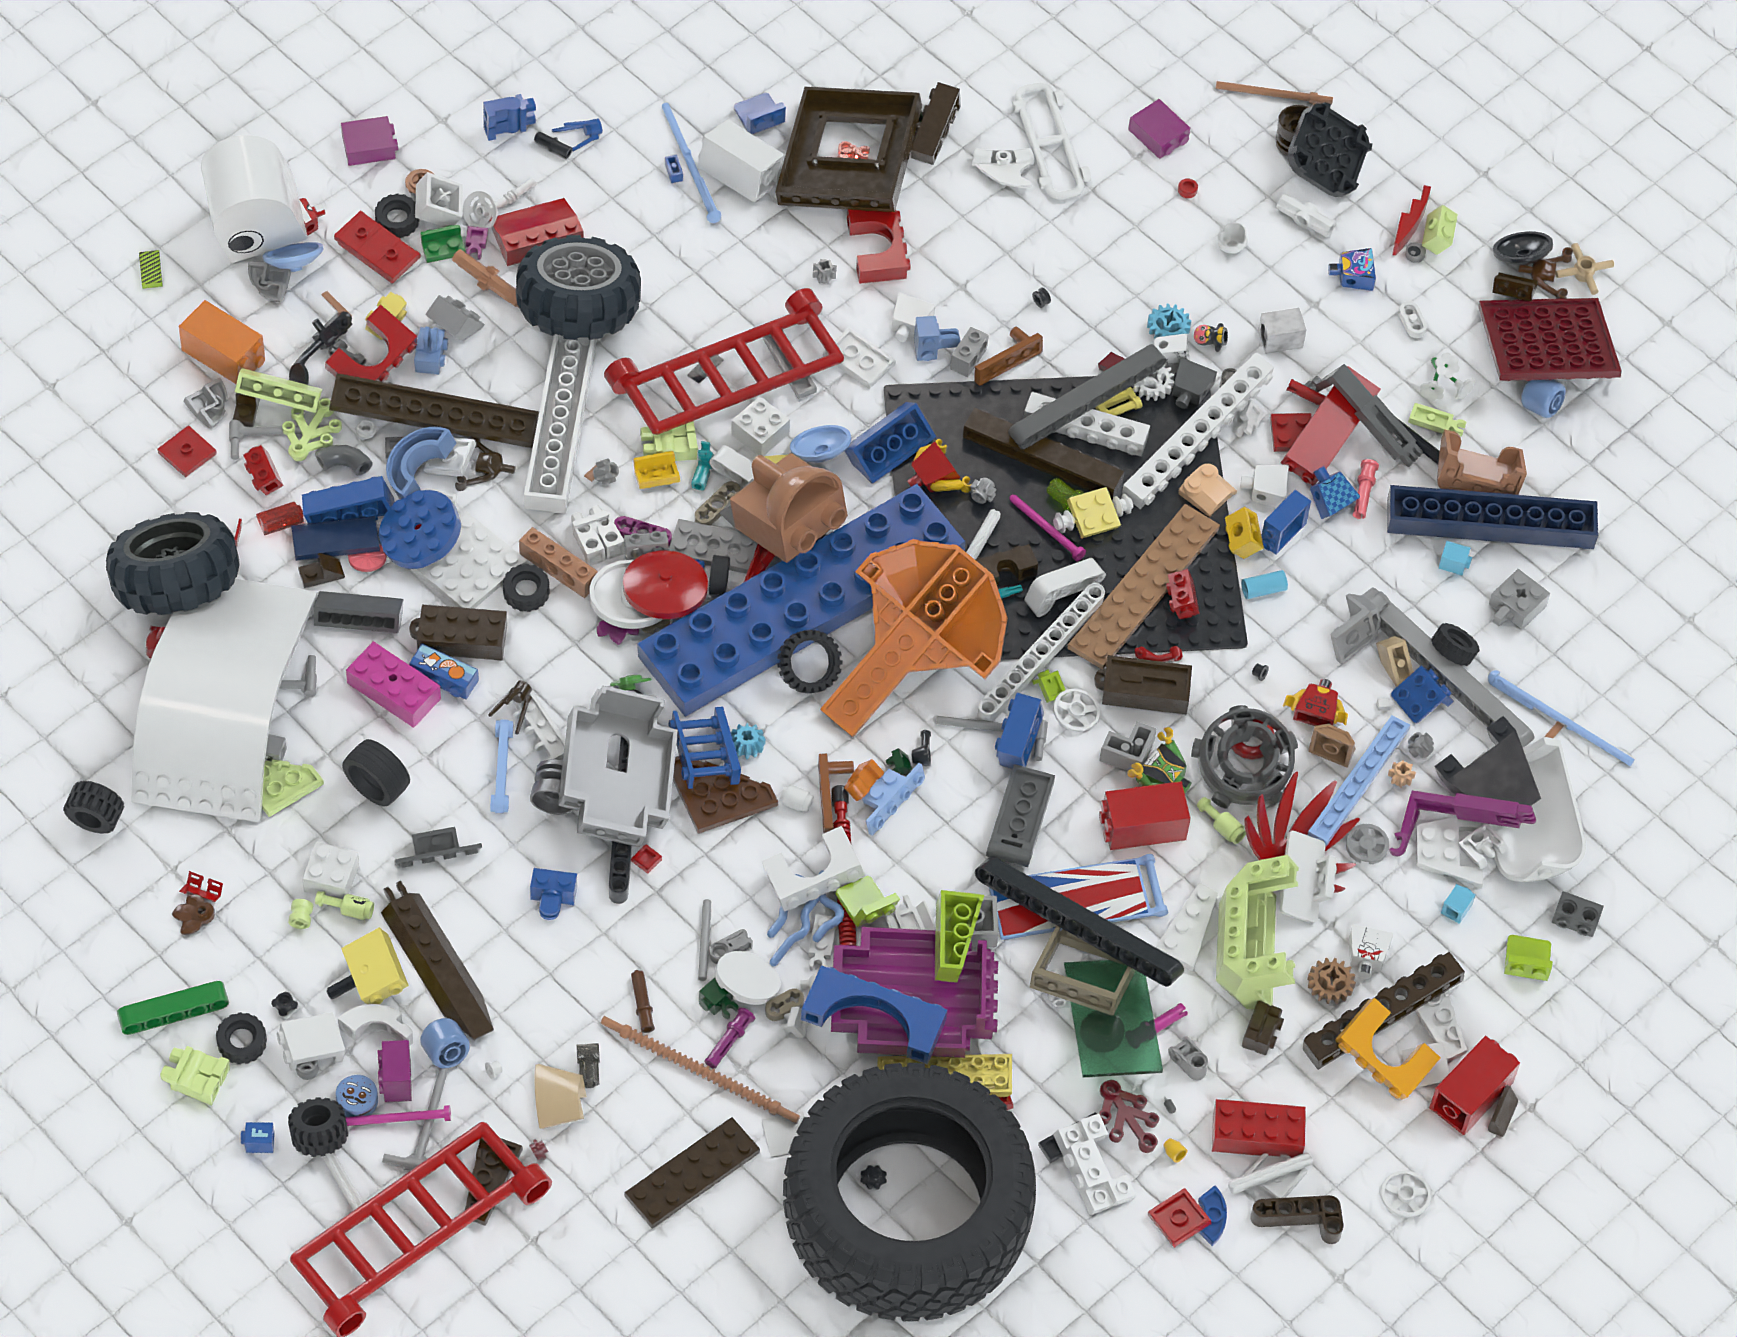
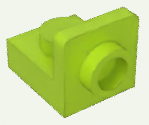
(1050, 684)

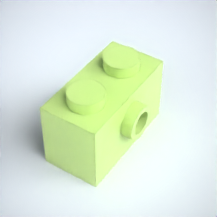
(1439, 229)

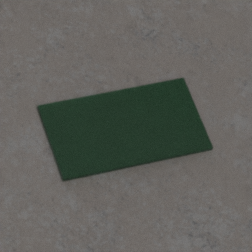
(1116, 1042)

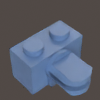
(930, 338)
(430, 350)

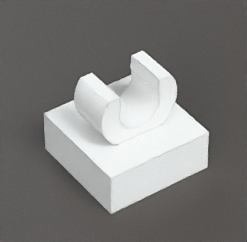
(795, 1023)

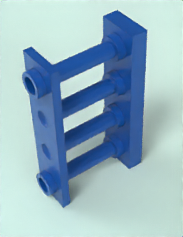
(721, 737)

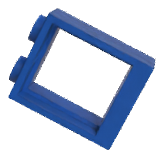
(1285, 521)

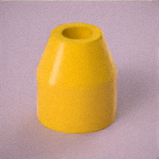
(1175, 1150)

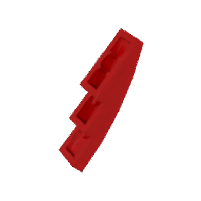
(1409, 222)

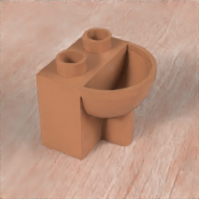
(788, 505)

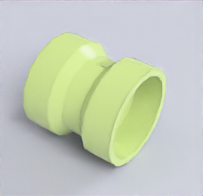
(300, 914)

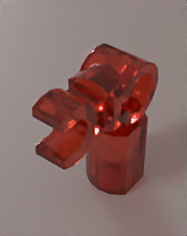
(847, 150)

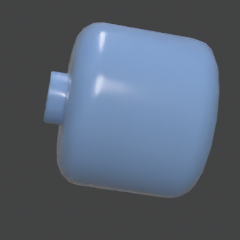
(1543, 397)
(445, 1043)

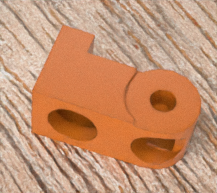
(863, 779)

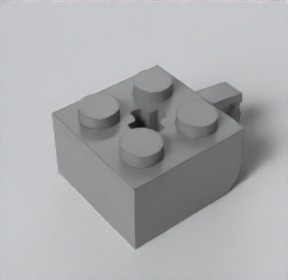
(1518, 600)
(987, 923)

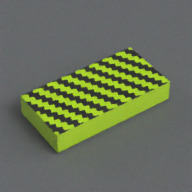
(150, 269)

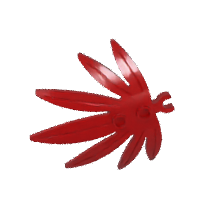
(1263, 846)

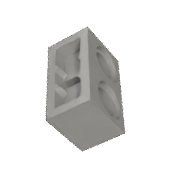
(969, 352)
(645, 543)

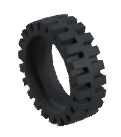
(833, 659)

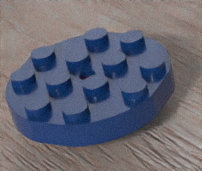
(420, 529)

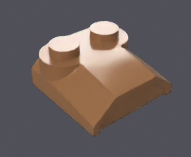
(1332, 744)

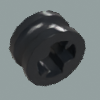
(1041, 297)

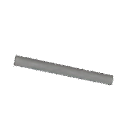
(704, 940)

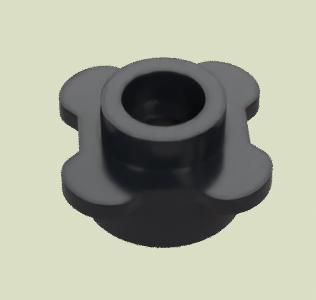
(281, 998)

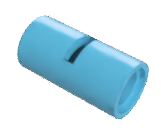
(1264, 584)

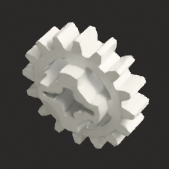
(1152, 385)

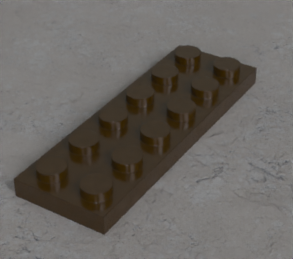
(692, 1172)

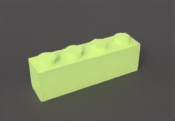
(278, 390)

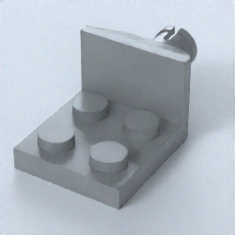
(1361, 626)

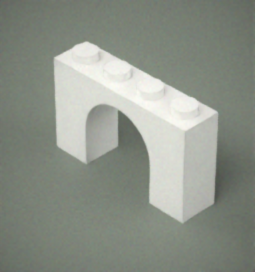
(796, 890)

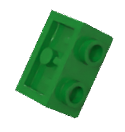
(441, 243)

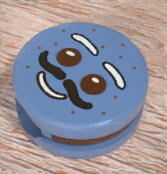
(357, 1095)

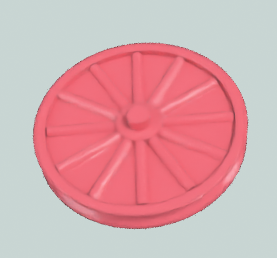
(368, 561)

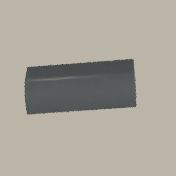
(358, 612)

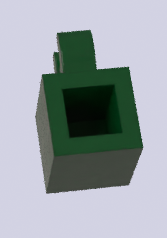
(715, 998)

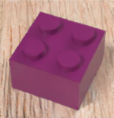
(395, 1071)

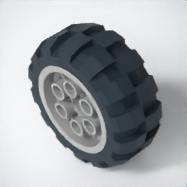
(578, 287)

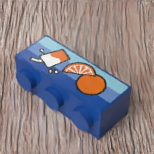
(446, 671)

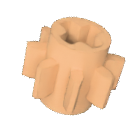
(1401, 773)

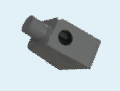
(1192, 383)

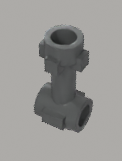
(358, 358)

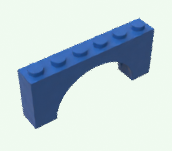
(838, 991)

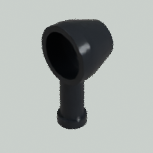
(922, 754)

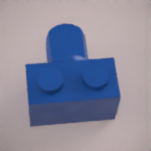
(552, 890)

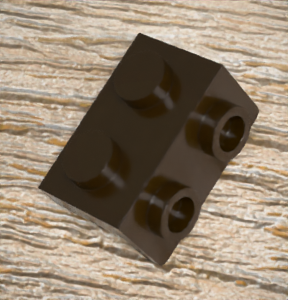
(1514, 286)

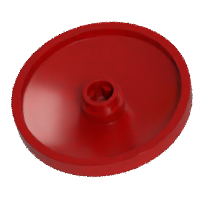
(665, 584)

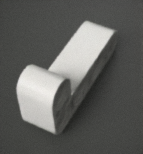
(1062, 583)

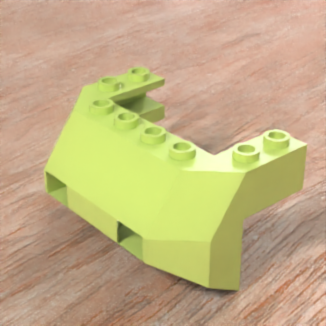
(1247, 932)

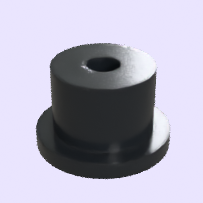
(1260, 671)

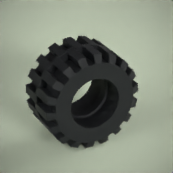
(93, 807)
(318, 1127)

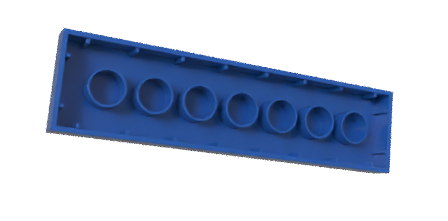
(814, 591)

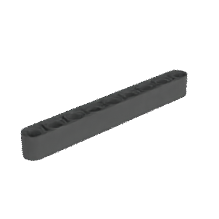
(1087, 396)

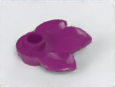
(615, 633)

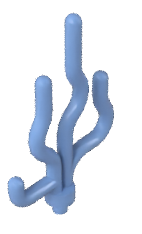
(835, 921)

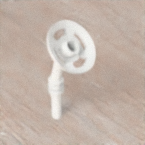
(487, 209)

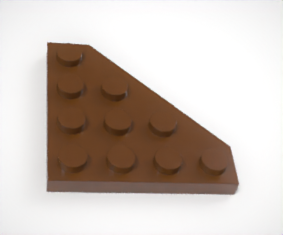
(717, 802)

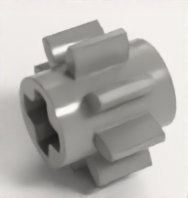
(824, 271)
(605, 471)
(983, 490)
(1420, 745)

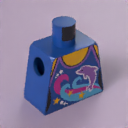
(1355, 269)

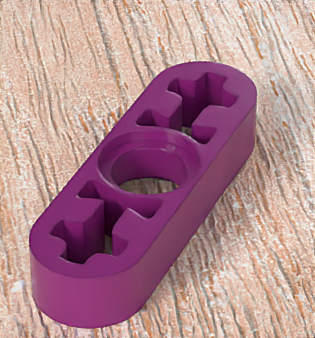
(637, 524)

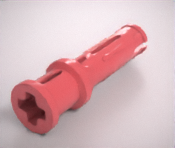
(1366, 481)

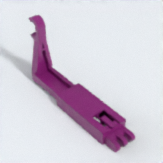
(1465, 808)

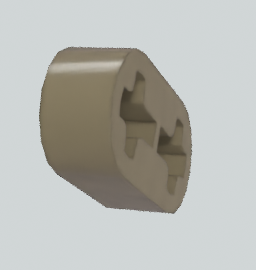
(783, 1003)

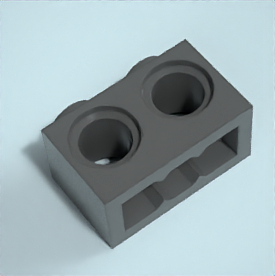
(1579, 909)

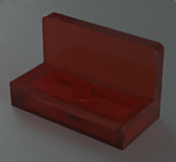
(280, 518)

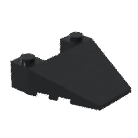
(1498, 773)

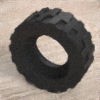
(397, 202)
(529, 602)
(1455, 644)
(236, 1022)

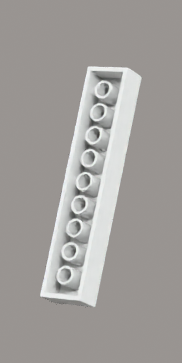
(559, 424)

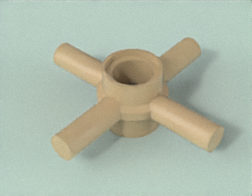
(1584, 268)

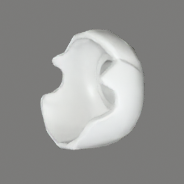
(1233, 238)

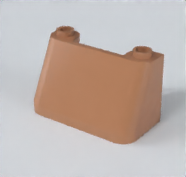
(1479, 472)

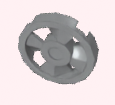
(1367, 843)

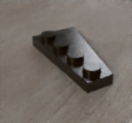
(490, 1172)

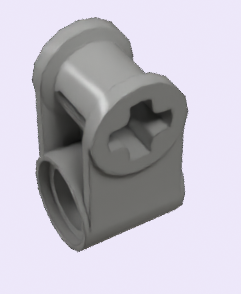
(1188, 1054)

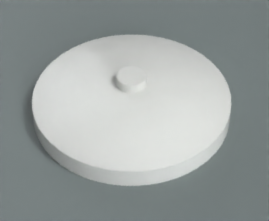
(609, 599)

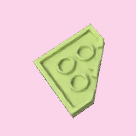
(286, 784)

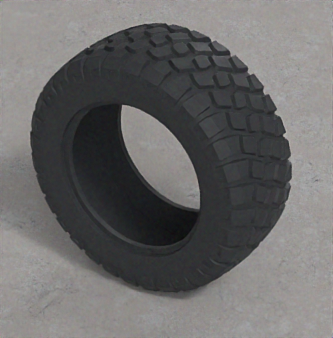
(926, 1110)

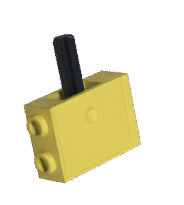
(373, 969)

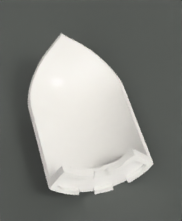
(1557, 837)

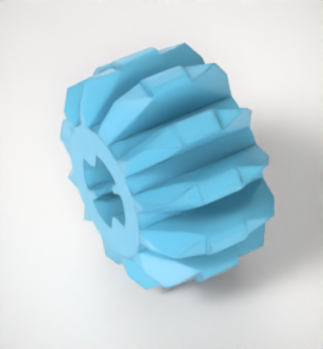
(748, 740)

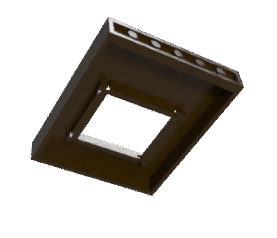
(848, 181)

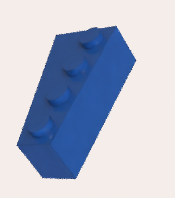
(348, 501)

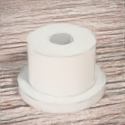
(493, 1069)

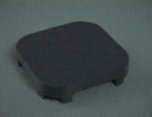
(1328, 150)

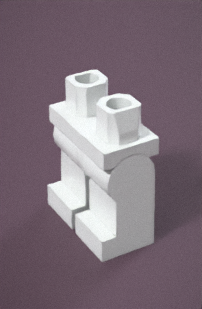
(597, 535)

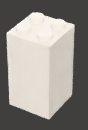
(740, 160)

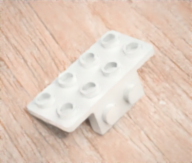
(1314, 877)

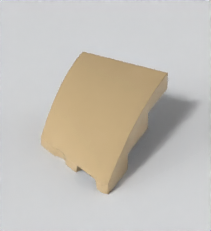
(558, 1096)

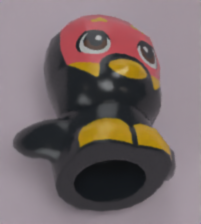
(1209, 335)

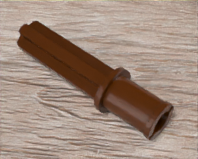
(643, 1009)

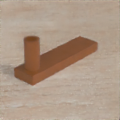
(1024, 350)
(825, 769)

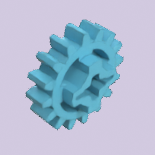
(1160, 321)

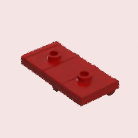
(376, 247)

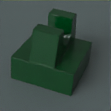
(901, 762)

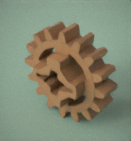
(1342, 980)

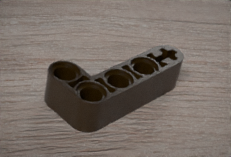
(1297, 1216)

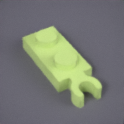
(1435, 419)

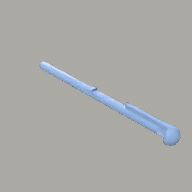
(713, 214)
(1531, 702)

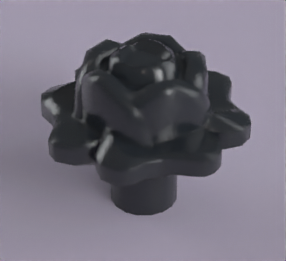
(873, 1177)

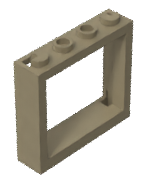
(1073, 989)

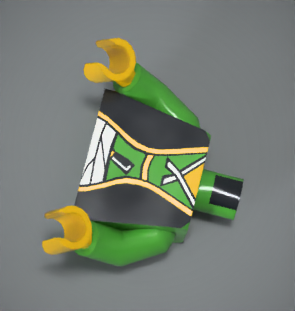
(1163, 766)

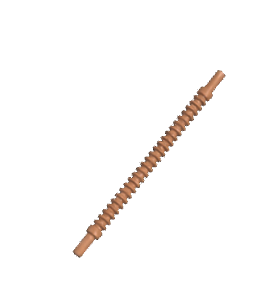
(627, 1032)

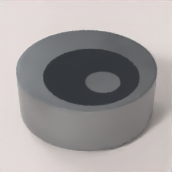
(1415, 252)

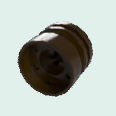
(1287, 124)

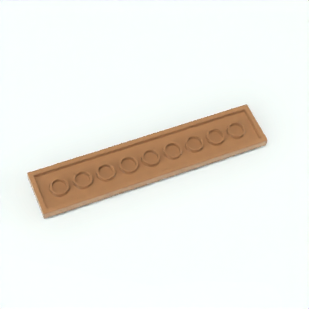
(1143, 586)

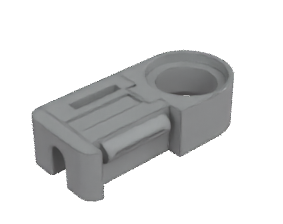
(735, 942)

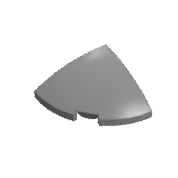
(269, 280)
(208, 402)

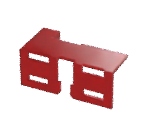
(205, 894)

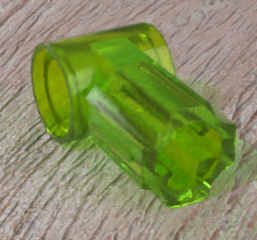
(1061, 492)

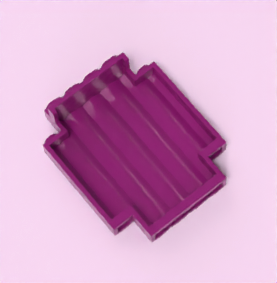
(907, 963)

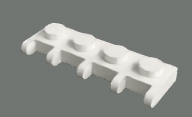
(543, 728)

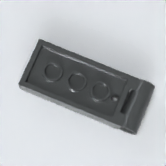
(1021, 815)

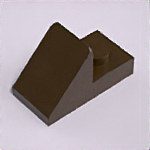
(246, 409)
(321, 572)

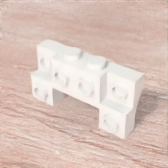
(1088, 1167)

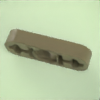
(719, 495)

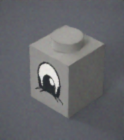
(275, 748)

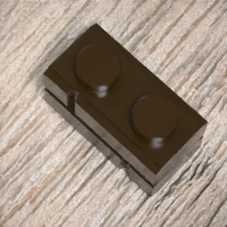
(1262, 1027)

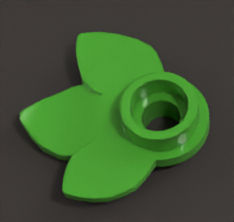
(628, 682)

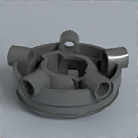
(1241, 731)

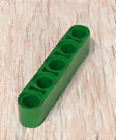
(172, 1007)

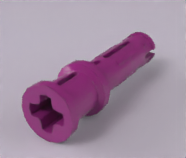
(735, 1030)

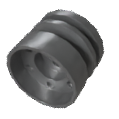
(547, 787)

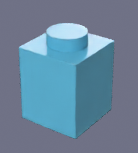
(1455, 558)
(1458, 903)

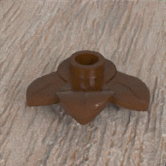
(191, 914)

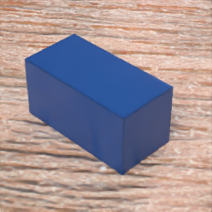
(673, 168)

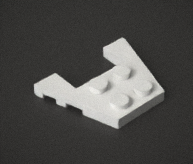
(1440, 851)

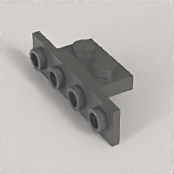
(436, 844)

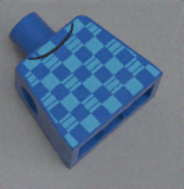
(1332, 492)

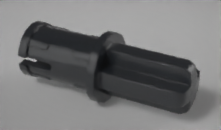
(553, 144)

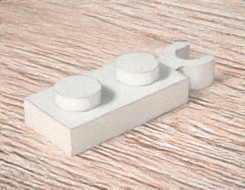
(822, 949)

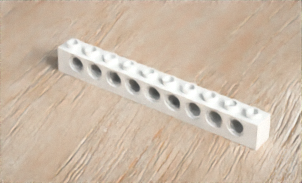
(1254, 367)

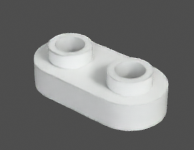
(1413, 321)

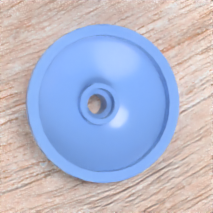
(293, 255)
(821, 443)

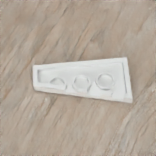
(1188, 929)
(1441, 1024)

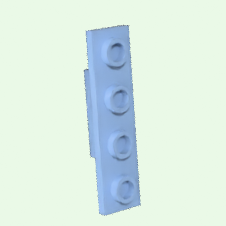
(889, 794)

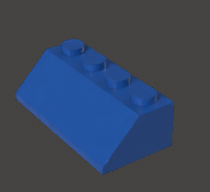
(890, 442)

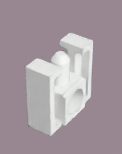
(1480, 842)

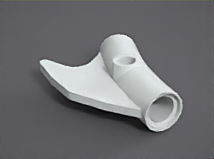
(1004, 165)

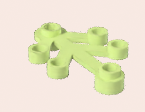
(300, 449)

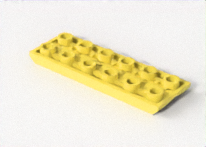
(990, 1070)

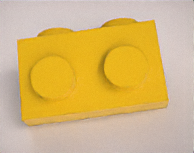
(656, 470)

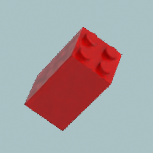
(1145, 815)
(1474, 1085)

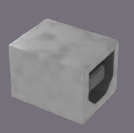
(1282, 330)

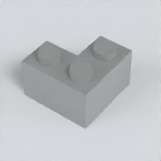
(1125, 751)

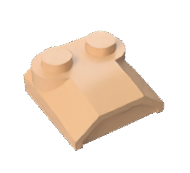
(1206, 489)

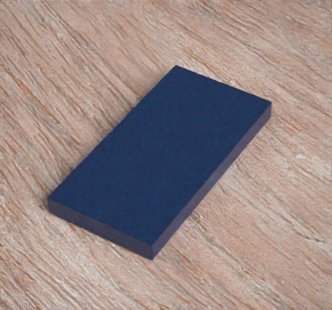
(335, 538)

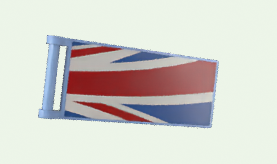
(1108, 889)

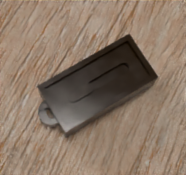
(461, 631)
(1145, 684)

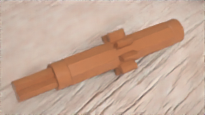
(486, 276)

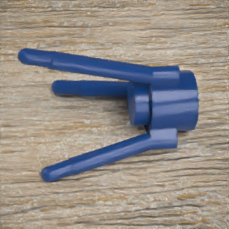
(590, 127)

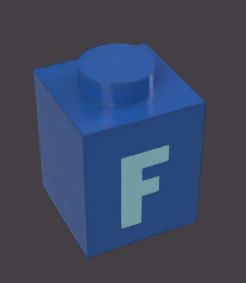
(258, 1137)

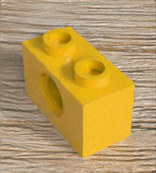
(1244, 532)

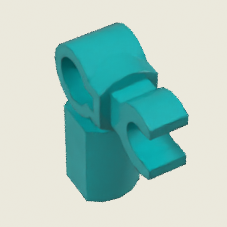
(703, 469)

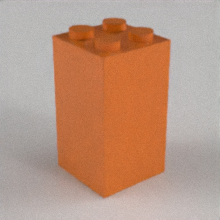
(221, 341)

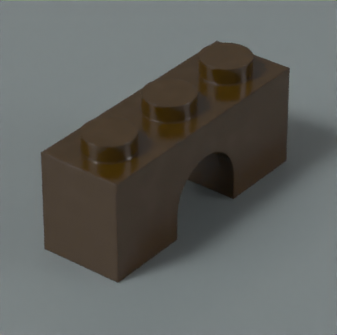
(1018, 560)

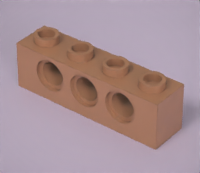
(557, 561)

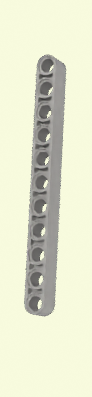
(1454, 676)

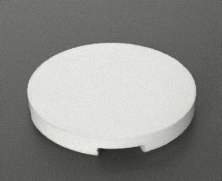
(747, 977)

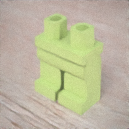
(679, 440)
(196, 1074)

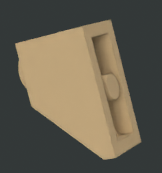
(1395, 659)

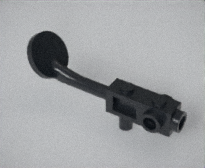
(323, 338)

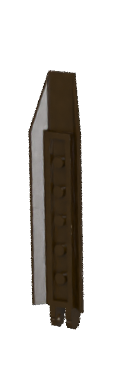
(436, 962)

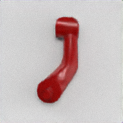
(1174, 655)

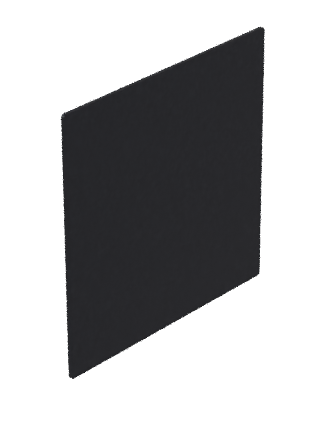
(1115, 551)

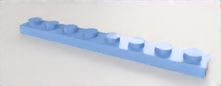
(1359, 779)

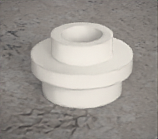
(363, 425)

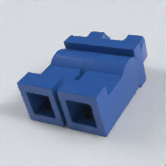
(508, 115)

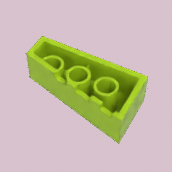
(954, 929)

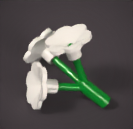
(1446, 366)

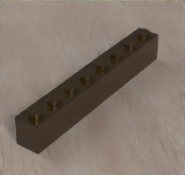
(1043, 455)

